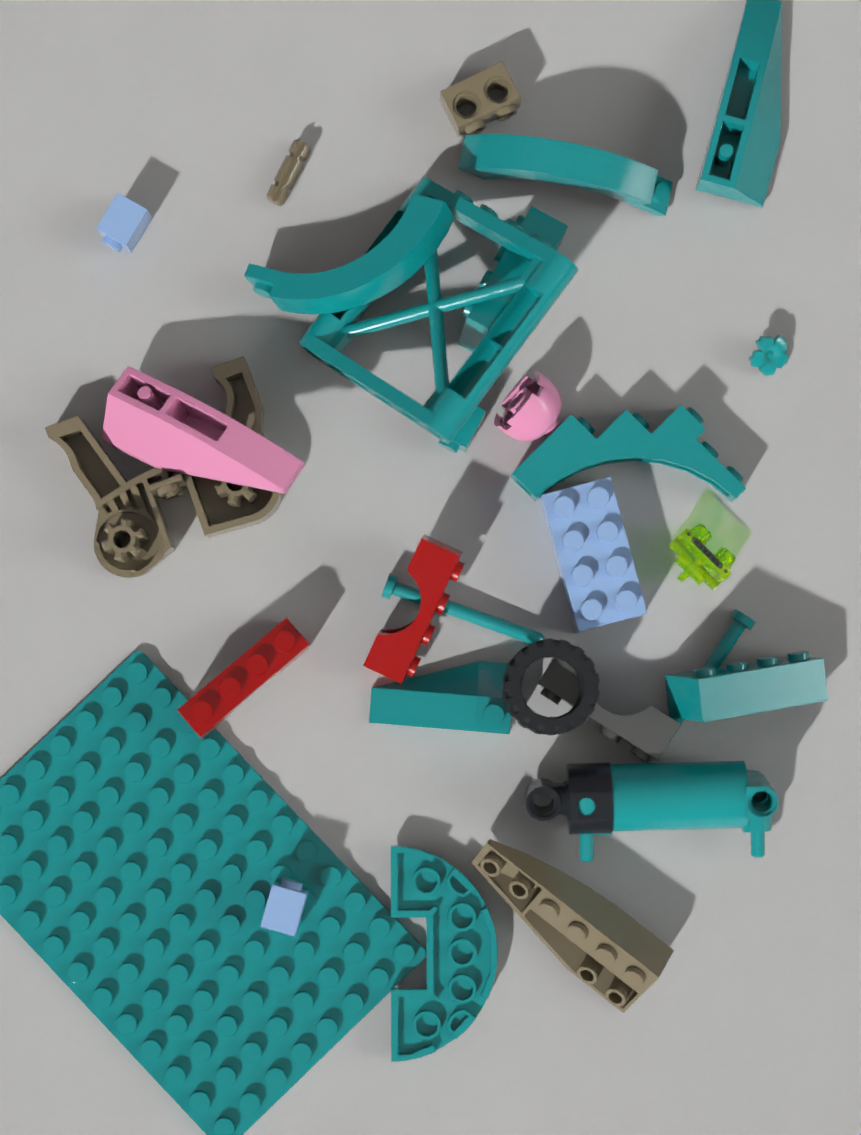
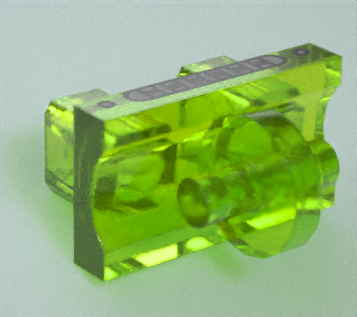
(698, 560)

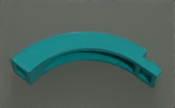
(566, 164)
(369, 276)

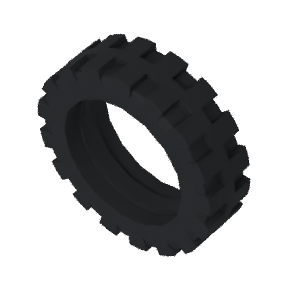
(587, 679)

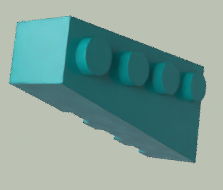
(484, 314)
(746, 688)

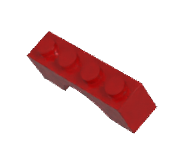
(432, 569)
(243, 678)

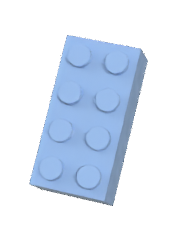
(593, 555)

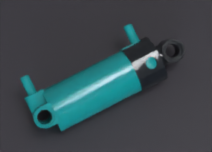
(657, 797)

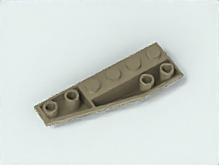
(577, 924)

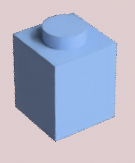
(123, 224)
(285, 907)

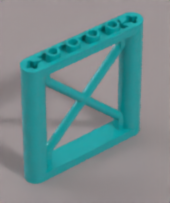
(453, 400)

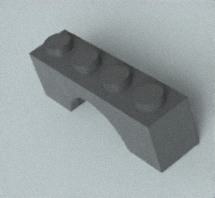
(646, 731)

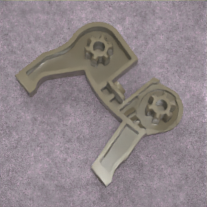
(130, 523)

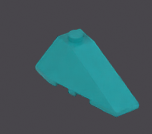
(450, 699)

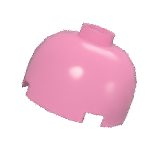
(531, 409)

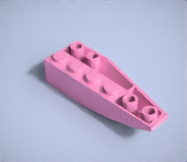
(190, 436)

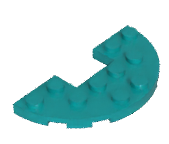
(458, 953)

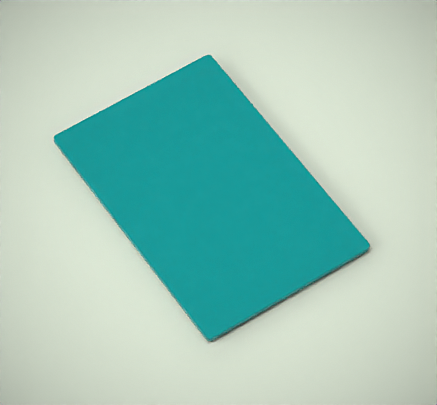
(146, 887)

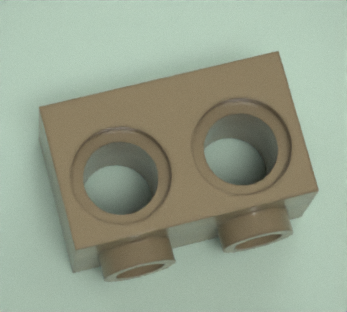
(475, 92)

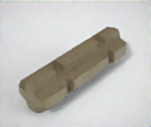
(288, 172)

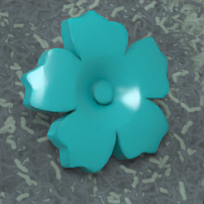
(770, 354)

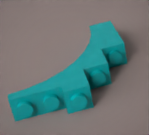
(672, 444)

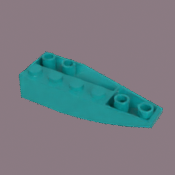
(749, 111)

